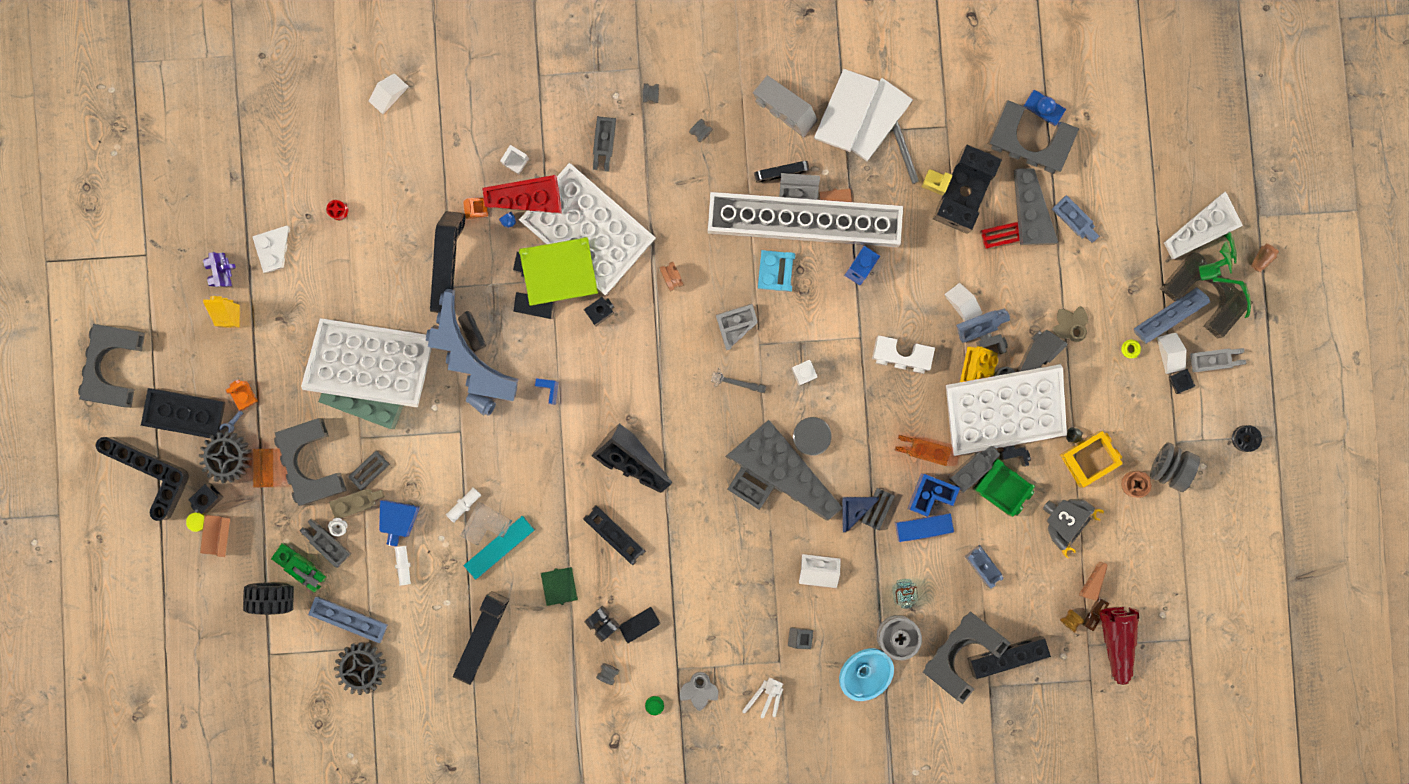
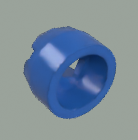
(508, 220)

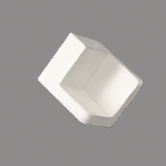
(514, 159)

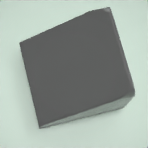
(800, 638)

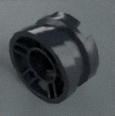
(1254, 440)

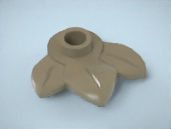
(1069, 321)

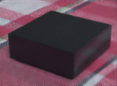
(1181, 381)

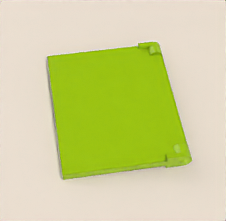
(558, 271)

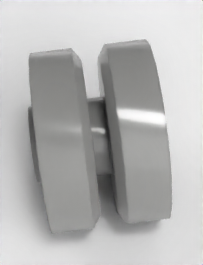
(907, 645)

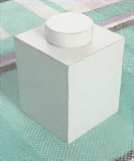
(804, 372)

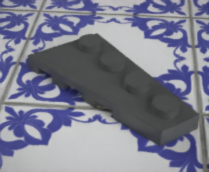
(1032, 213)

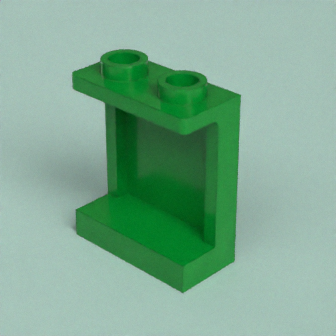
(1004, 488)

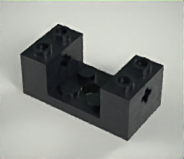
(974, 171)

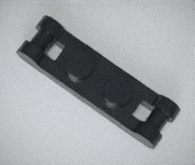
(614, 535)

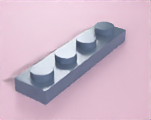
(1171, 315)
(348, 619)

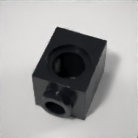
(213, 495)

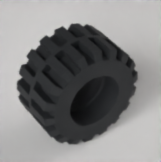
(268, 598)

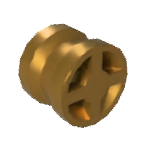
(1072, 620)

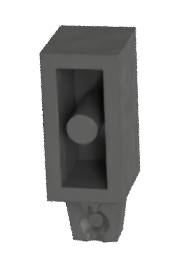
(973, 468)

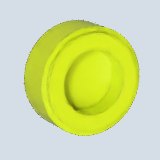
(195, 522)

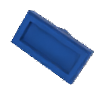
(1044, 107)

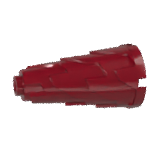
(1120, 636)

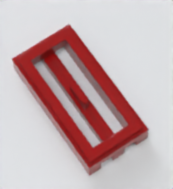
(1002, 227)

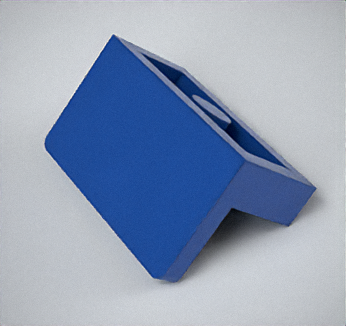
(549, 384)

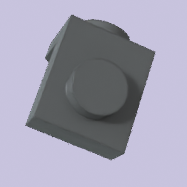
(987, 340)

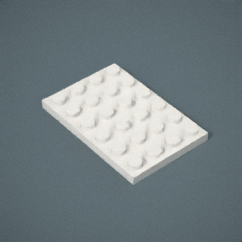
(613, 234)
(367, 363)
(1006, 409)

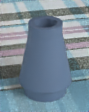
(481, 403)

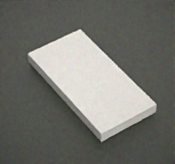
(846, 110)
(880, 118)

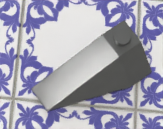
(1041, 350)

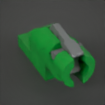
(298, 567)

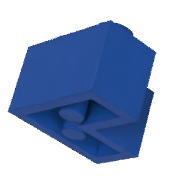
(931, 489)

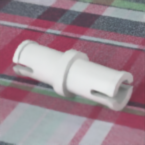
(463, 505)
(402, 565)

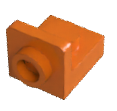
(242, 394)

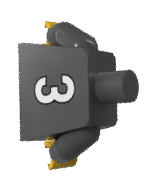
(1068, 521)

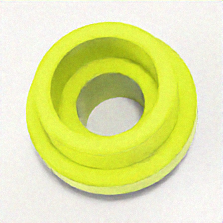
(1136, 349)

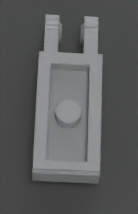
(1215, 359)

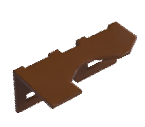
(1091, 617)

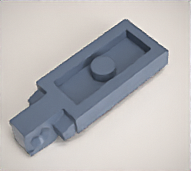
(1075, 219)
(982, 325)

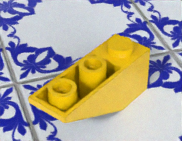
(223, 312)

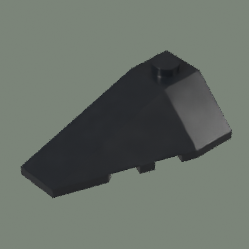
(626, 453)

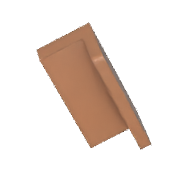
(215, 535)

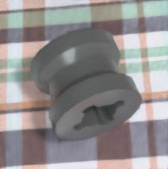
(650, 93)
(700, 130)
(607, 674)

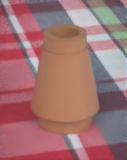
(1264, 257)

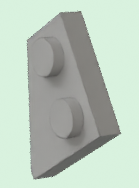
(736, 323)

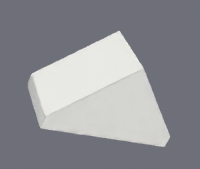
(387, 92)
(963, 302)
(1172, 353)

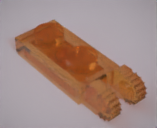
(925, 450)

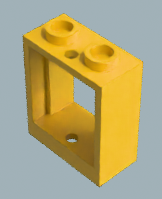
(1074, 468)

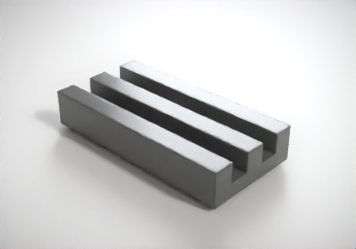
(370, 469)
(883, 515)

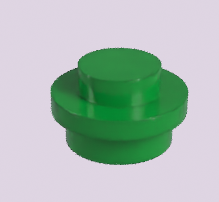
(654, 705)

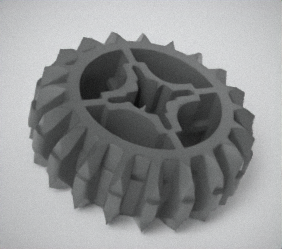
(224, 464)
(359, 661)

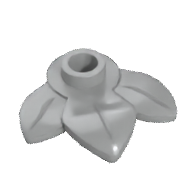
(699, 693)

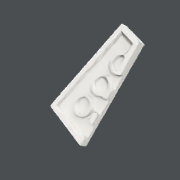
(1206, 226)

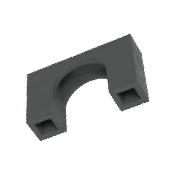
(1005, 138)
(94, 386)
(290, 444)
(970, 631)

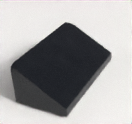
(522, 306)
(471, 331)
(639, 625)

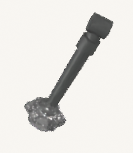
(717, 378)

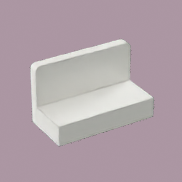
(819, 571)

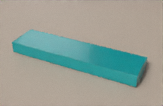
(499, 548)

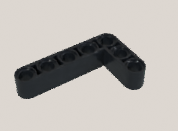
(444, 257)
(149, 468)
(491, 614)

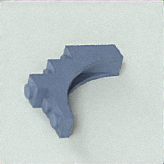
(462, 359)

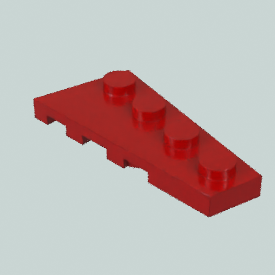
(527, 195)

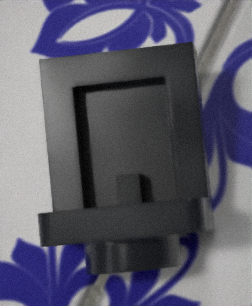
(1011, 452)

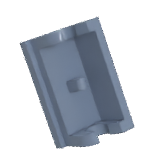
(984, 566)

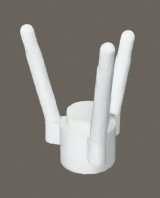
(772, 688)

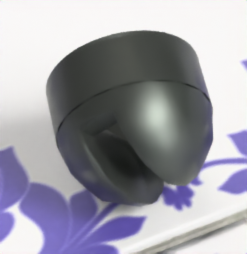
(1070, 435)

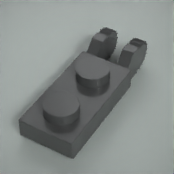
(604, 141)
(326, 544)

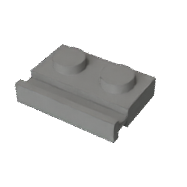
(799, 186)

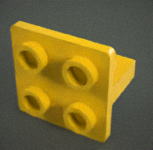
(978, 364)

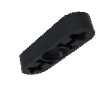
(775, 172)

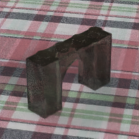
(1231, 303)

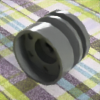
(1175, 467)

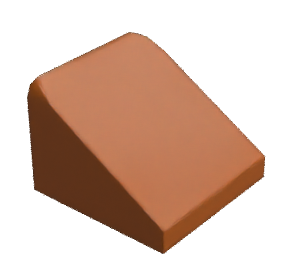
(475, 208)

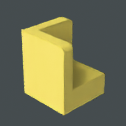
(936, 182)

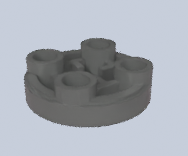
(812, 436)

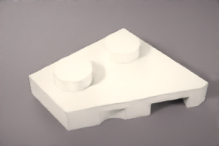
(272, 248)

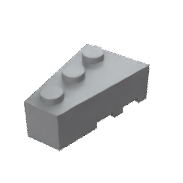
(785, 106)

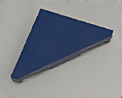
(854, 509)

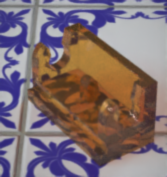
(263, 468)

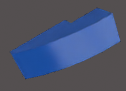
(924, 527)

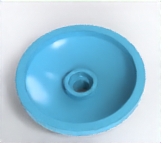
(866, 674)

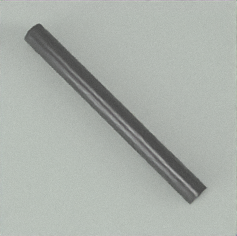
(905, 153)

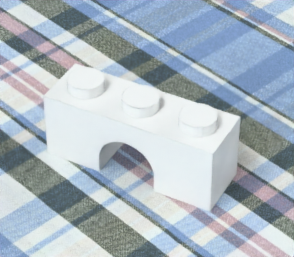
(886, 352)

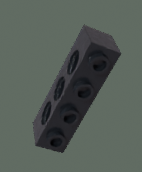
(1014, 656)

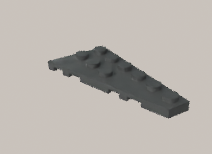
(779, 465)

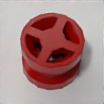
(334, 207)

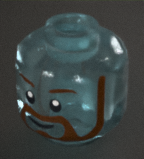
(905, 593)

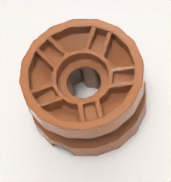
(671, 276)
(1128, 484)

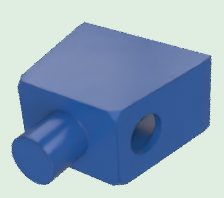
(862, 265)
(396, 520)

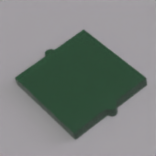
(559, 586)

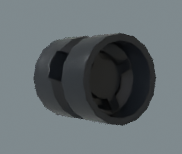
(607, 628)

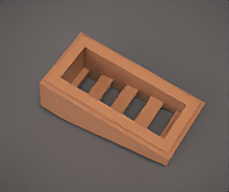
(1093, 585)

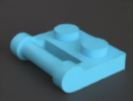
(770, 268)

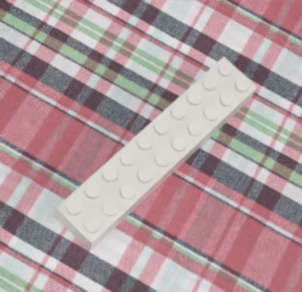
(805, 219)

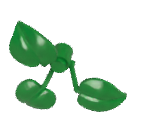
(1212, 270)

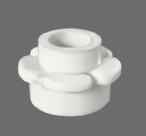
(337, 531)

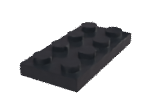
(182, 413)

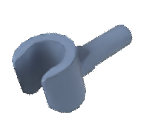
(230, 425)

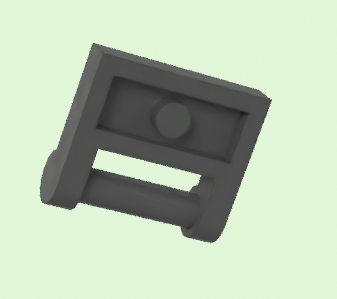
(748, 491)

